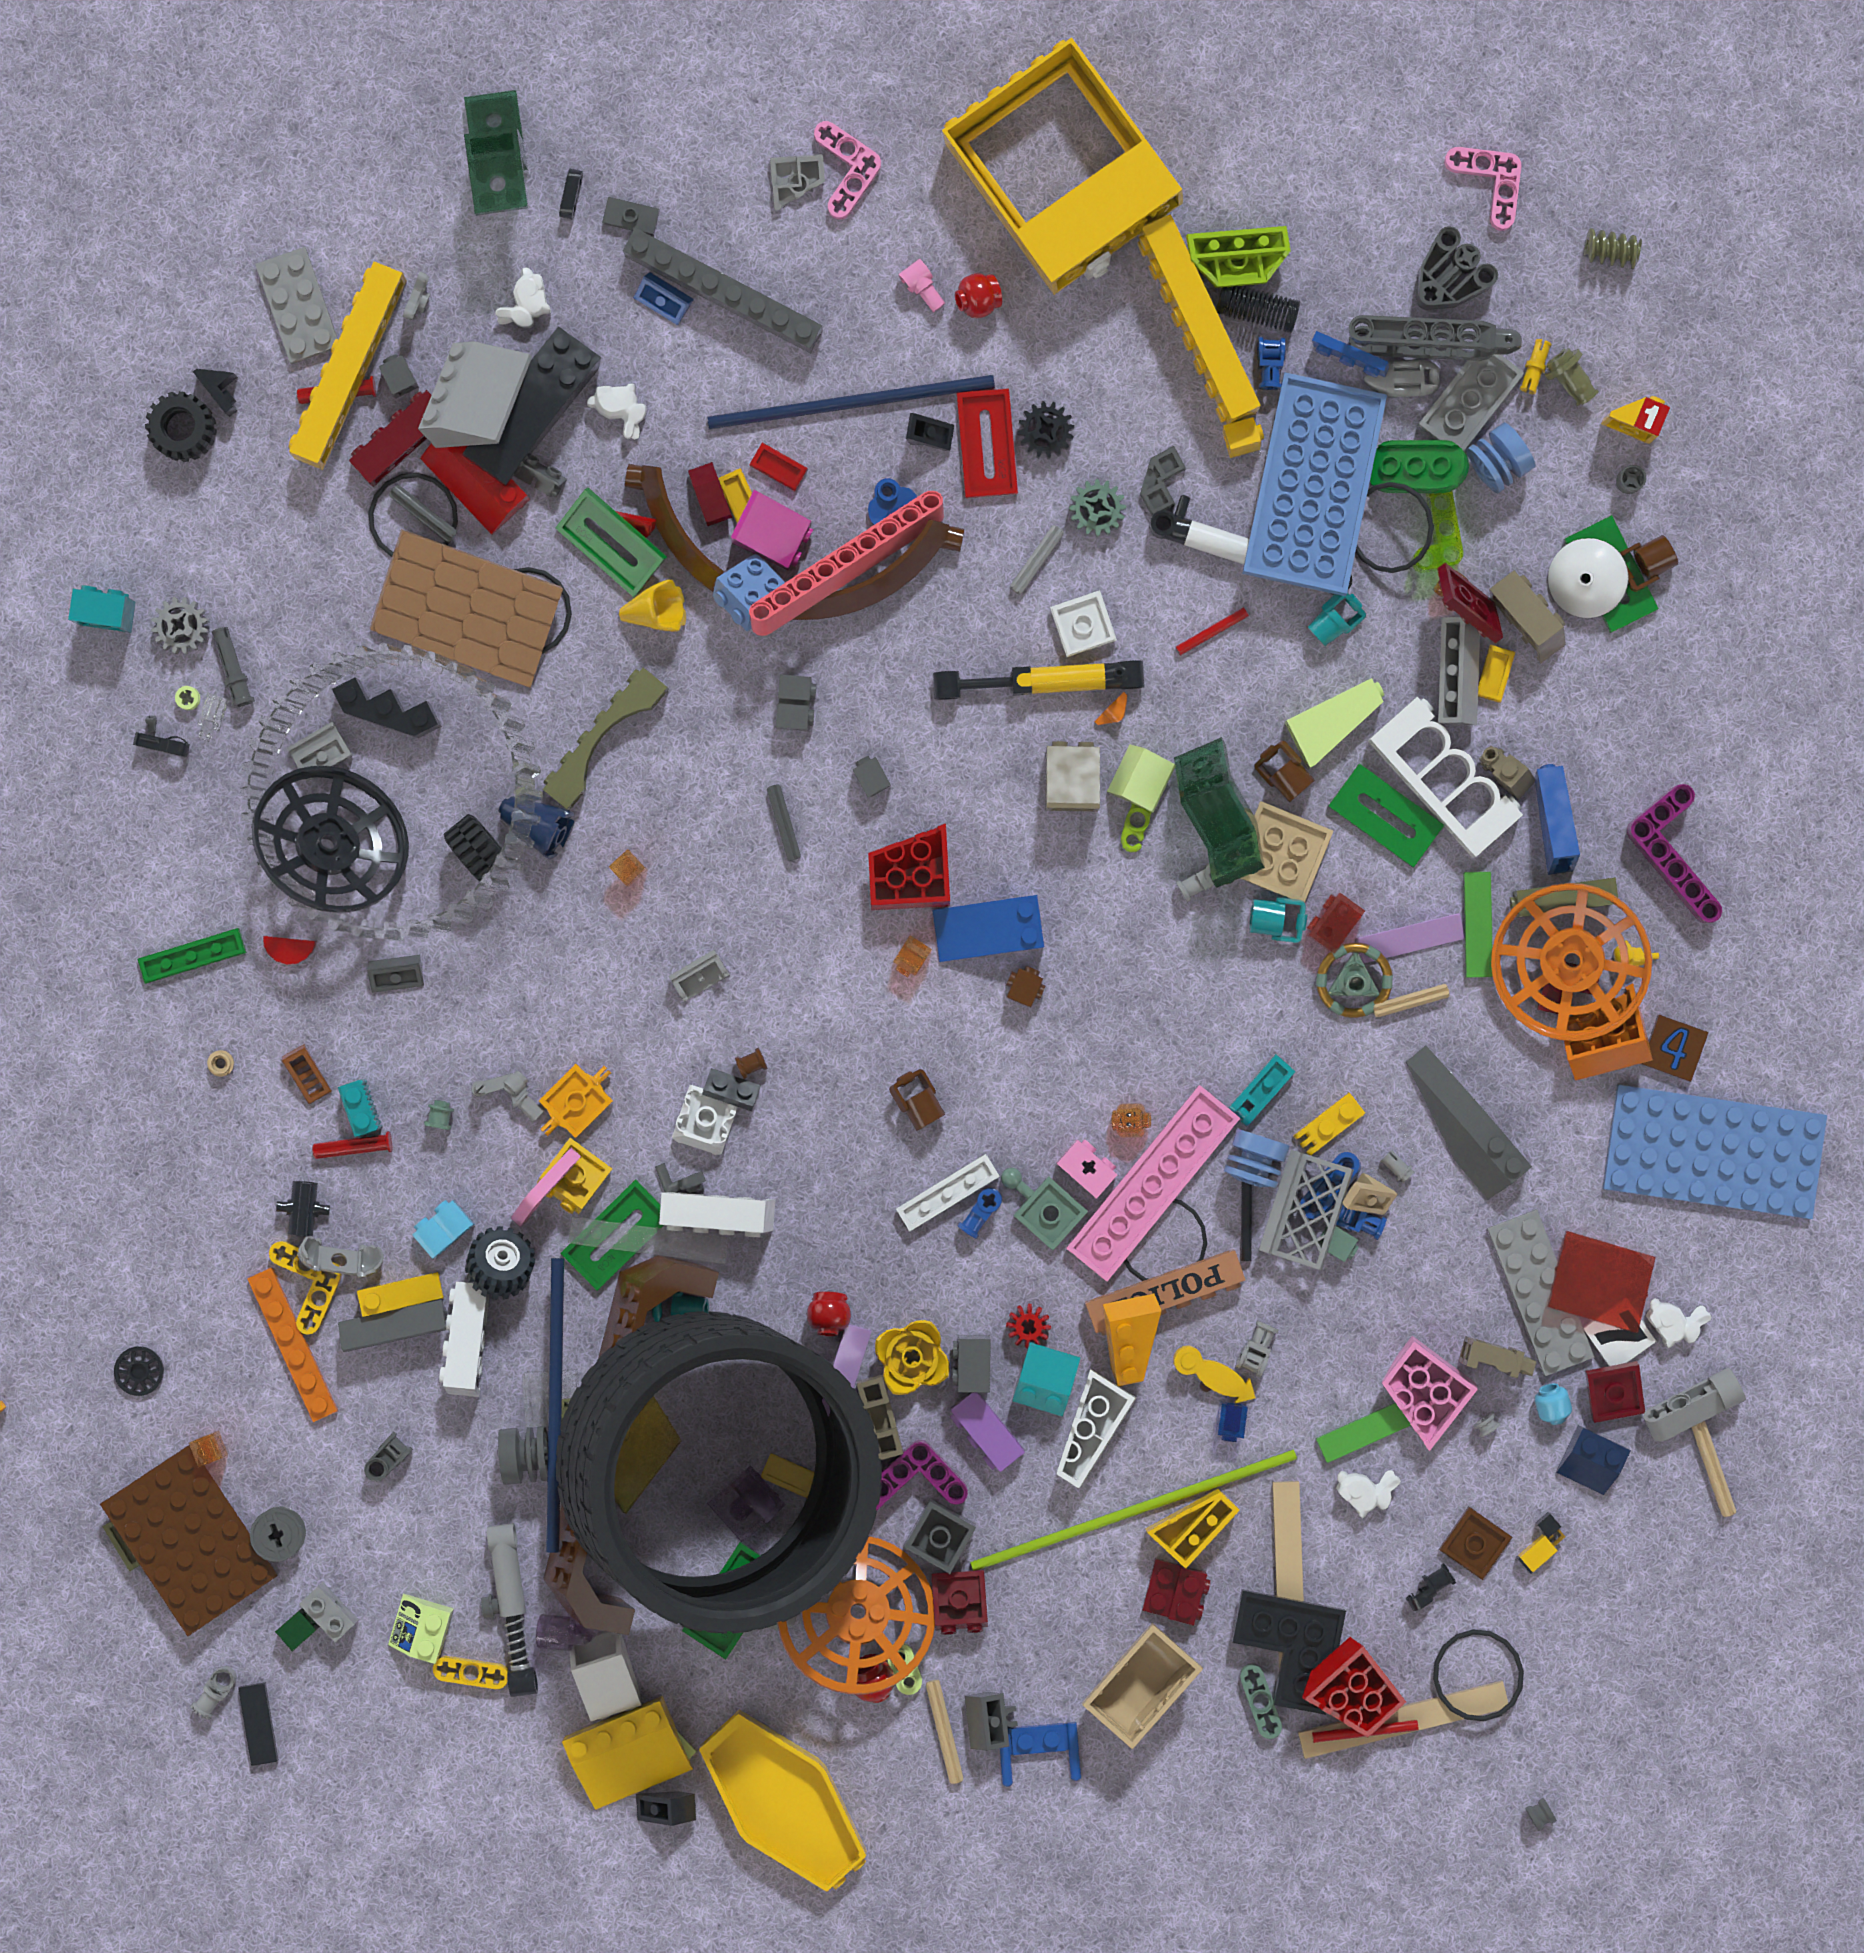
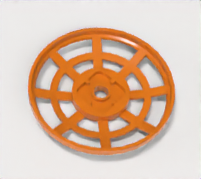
(1562, 975)
(866, 1629)

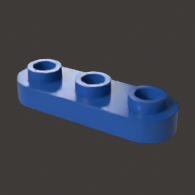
(1336, 1177)

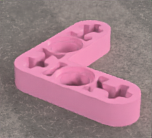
(855, 161)
(1501, 179)
(544, 1186)

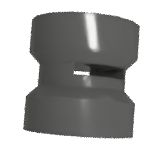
(1635, 476)

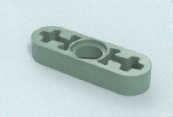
(1260, 1722)

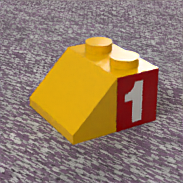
(1639, 419)

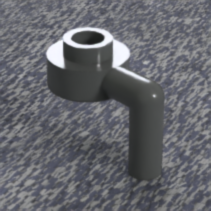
(691, 1183)

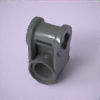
(388, 1457)

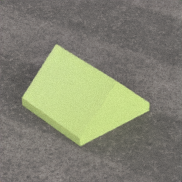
(1141, 777)

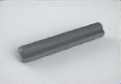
(423, 513)
(783, 822)

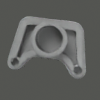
(418, 298)

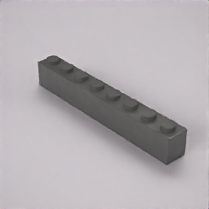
(722, 290)

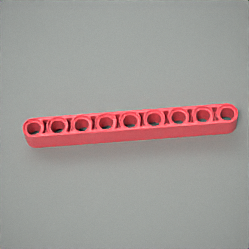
(845, 563)

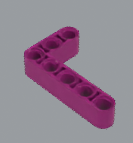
(1670, 855)
(924, 1466)

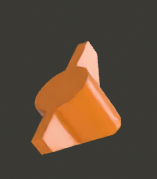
(1114, 712)

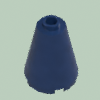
(550, 832)

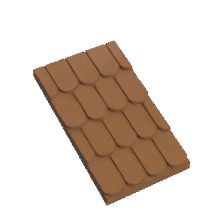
(465, 608)

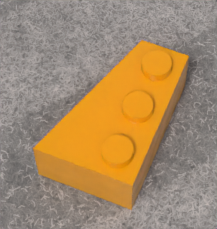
(1130, 1336)

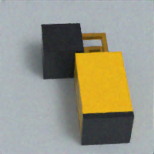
(1541, 1548)

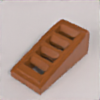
(294, 1054)

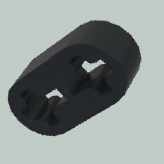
(571, 194)

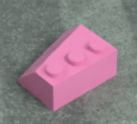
(1427, 1390)

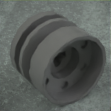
(522, 1454)

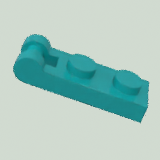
(1262, 1089)

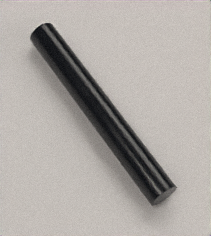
(1246, 1222)

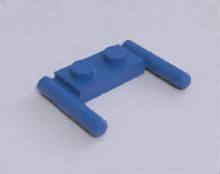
(1041, 1740)

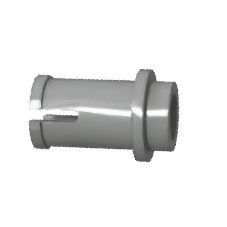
(1397, 1166)

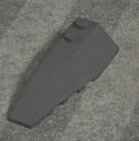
(1467, 1129)

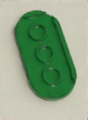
(1421, 465)

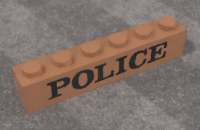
(1176, 1286)

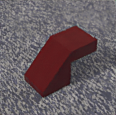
(709, 494)

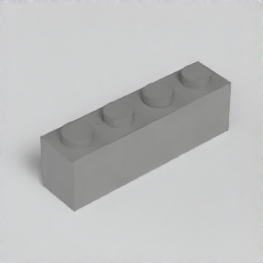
(1458, 673)

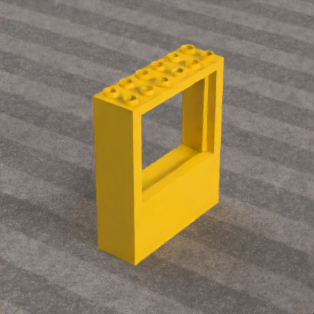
(1097, 213)

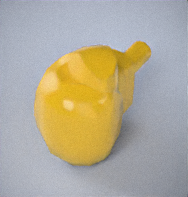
(1636, 955)

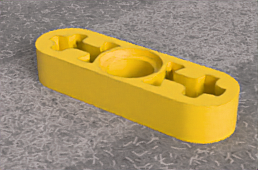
(452, 1663)

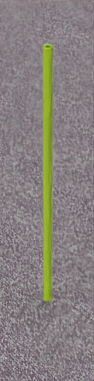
(1133, 1510)

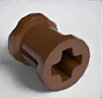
(751, 1063)

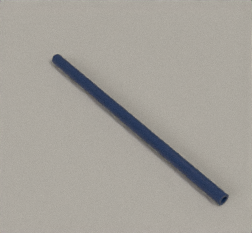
(851, 402)
(555, 1402)

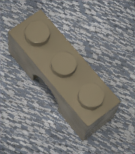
(877, 1403)

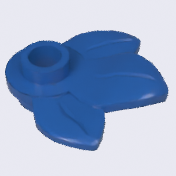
(883, 506)

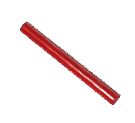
(1348, 1733)

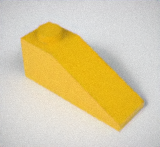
(400, 1294)

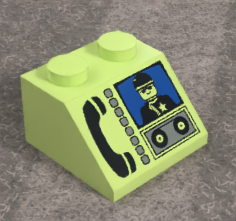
(420, 1628)

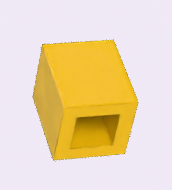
(1242, 437)

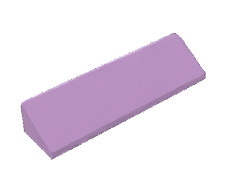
(1414, 937)
(850, 1354)

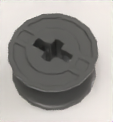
(270, 1547)

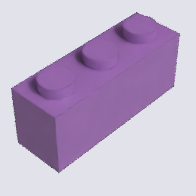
(986, 1431)

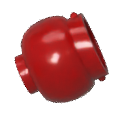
(978, 295)
(828, 1313)
(874, 1674)

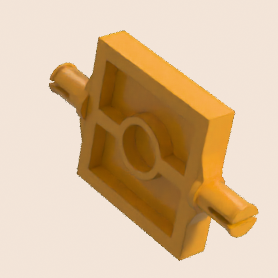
(576, 1100)

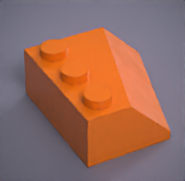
(1613, 1051)

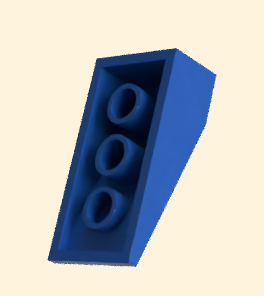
(988, 928)

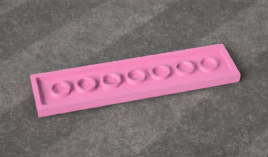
(1153, 1183)

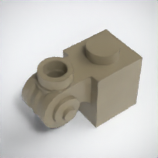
(1508, 771)

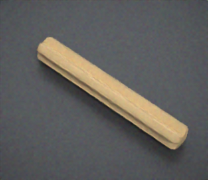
(1714, 1469)
(944, 1731)

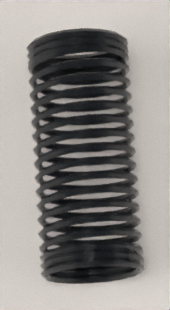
(1292, 306)

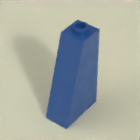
(1556, 820)

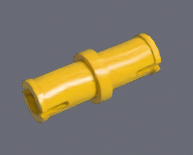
(1535, 366)

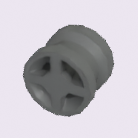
(1470, 255)
(1541, 1814)

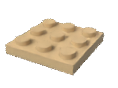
(1290, 852)

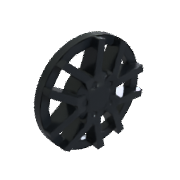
(138, 1370)

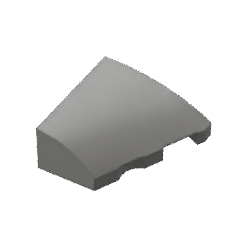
(804, 172)

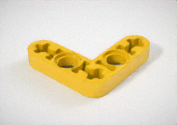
(313, 1275)

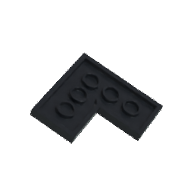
(1296, 1628)

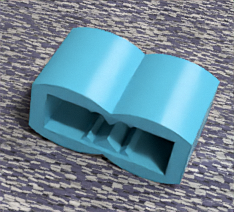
(443, 1228)

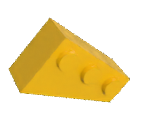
(1193, 1526)

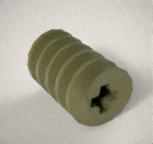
(1612, 248)

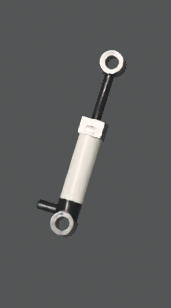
(1200, 535)

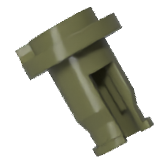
(1571, 375)

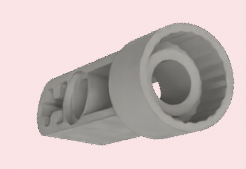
(1694, 1405)

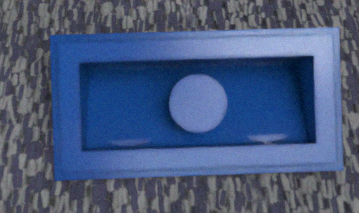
(663, 298)

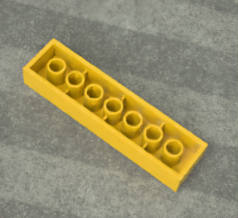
(1198, 319)

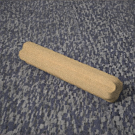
(1411, 1000)

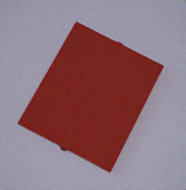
(1601, 1282)

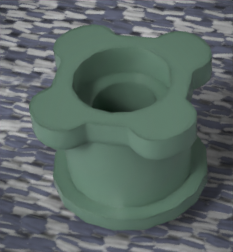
(439, 1115)

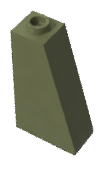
(1566, 898)

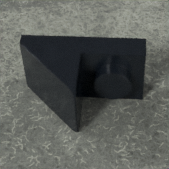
(214, 383)
(929, 432)

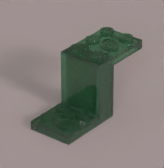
(496, 153)
(1219, 812)

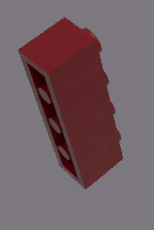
(392, 443)

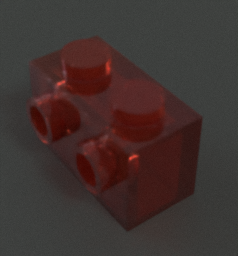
(1335, 922)

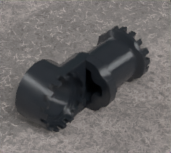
(1434, 1583)

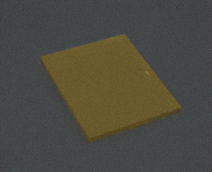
(643, 1453)

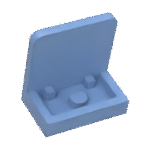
(744, 586)

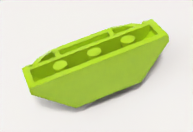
(1239, 255)

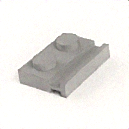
(320, 748)

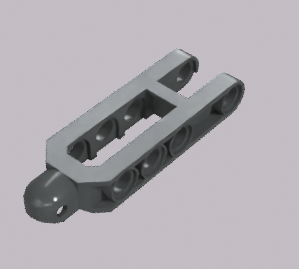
(1393, 336)

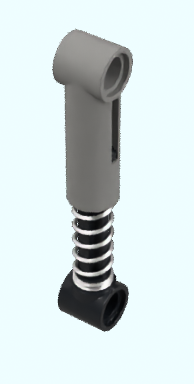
(511, 1603)

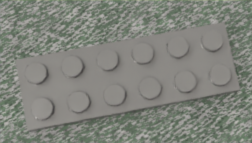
(1530, 1272)

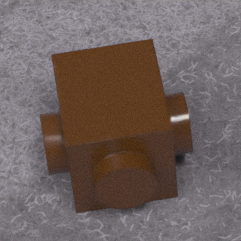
(1025, 986)

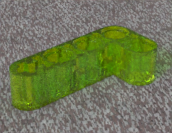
(1441, 542)

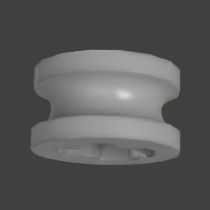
(1486, 1425)

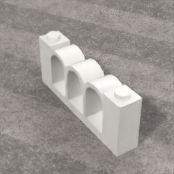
(1483, 830)

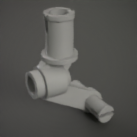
(515, 1086)

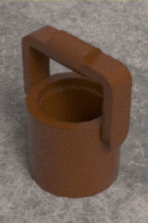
(1653, 559)
(1290, 778)
(922, 1107)

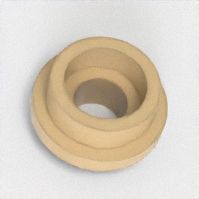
(212, 1063)

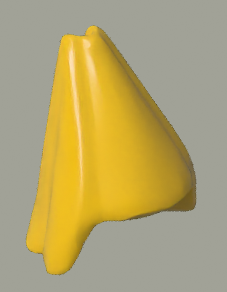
(657, 608)

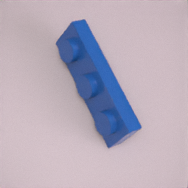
(1350, 355)

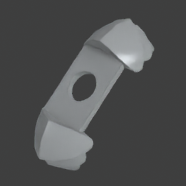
(358, 1263)

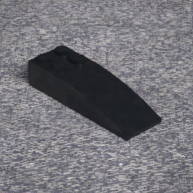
(548, 389)

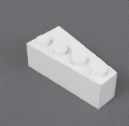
(717, 1213)
(465, 1340)
(1093, 1426)

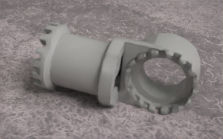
(213, 1693)

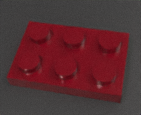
(1469, 603)

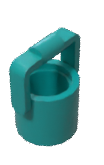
(1269, 917)

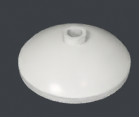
(1607, 576)

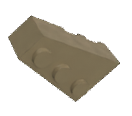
(1529, 614)

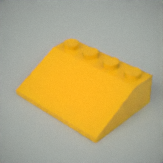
(627, 1753)

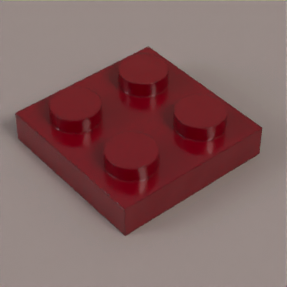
(1615, 1391)

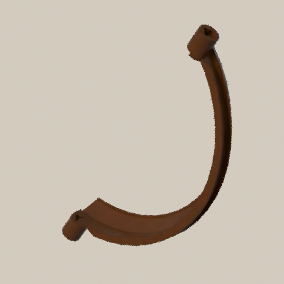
(839, 603)

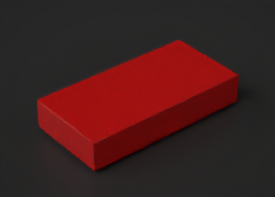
(778, 466)

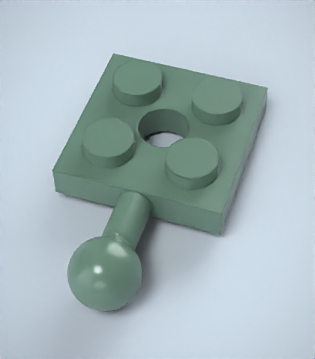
(1047, 1194)

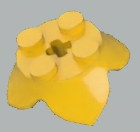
(904, 1376)

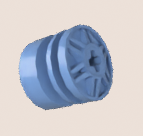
(1496, 461)
(1256, 1159)

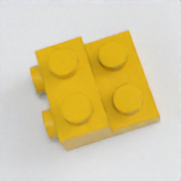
(580, 1181)

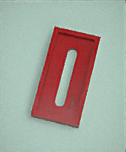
(969, 409)

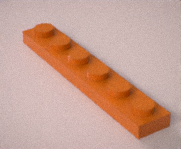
(292, 1344)

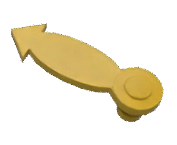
(1213, 1374)

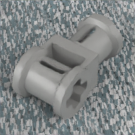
(1196, 883)
(1257, 1349)

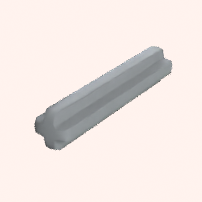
(1036, 559)

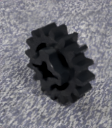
(1035, 435)

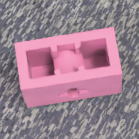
(1093, 1182)

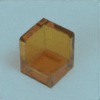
(628, 867)

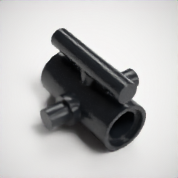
(302, 1208)

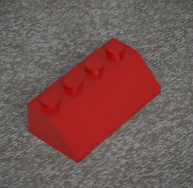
(476, 489)

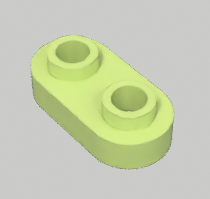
(915, 1674)

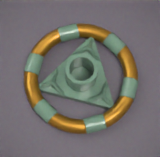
(1354, 980)

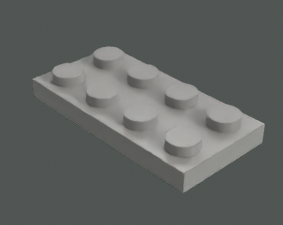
(297, 305)
(1471, 400)

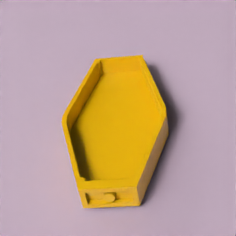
(783, 1801)

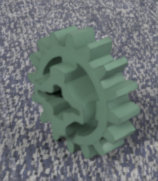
(1109, 513)

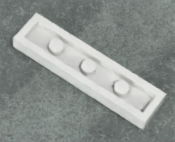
(947, 1192)

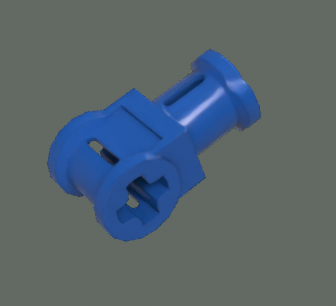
(1270, 358)
(980, 1213)
(1356, 1220)

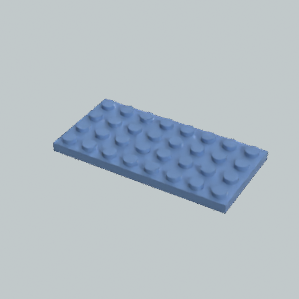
(1314, 484)
(1714, 1151)

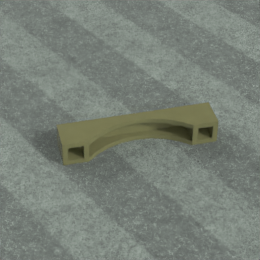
(570, 780)

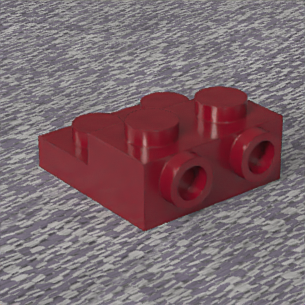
(1176, 1592)
(959, 1601)

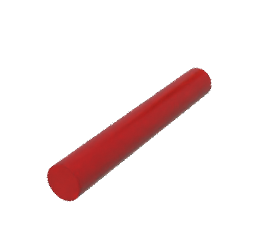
(1212, 631)

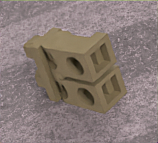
(1509, 1361)

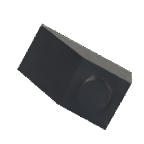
(666, 1807)

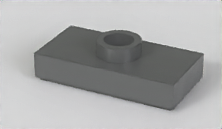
(630, 215)

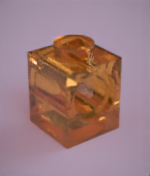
(911, 957)
(208, 1448)

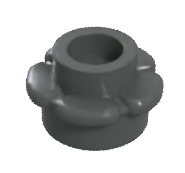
(489, 1607)

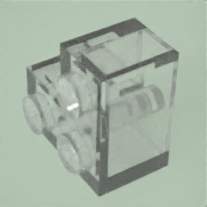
(537, 1394)

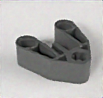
(1465, 291)

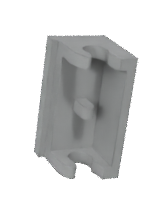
(699, 975)

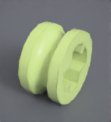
(180, 702)

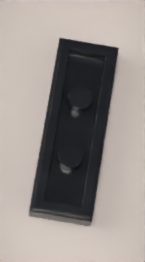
(258, 1724)

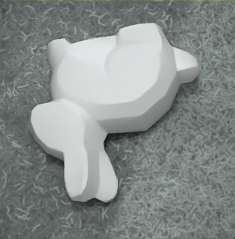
(529, 301)
(620, 403)
(1673, 1324)
(1365, 1494)

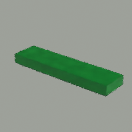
(192, 955)

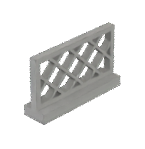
(1284, 1203)

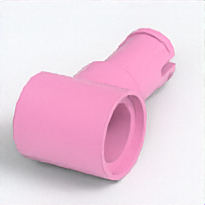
(919, 281)

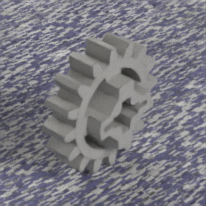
(185, 616)

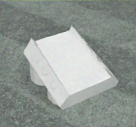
(704, 1122)

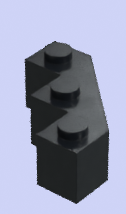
(385, 710)

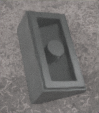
(395, 973)

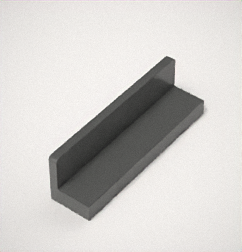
(392, 1325)

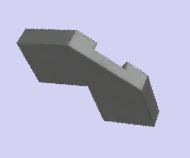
(1160, 468)

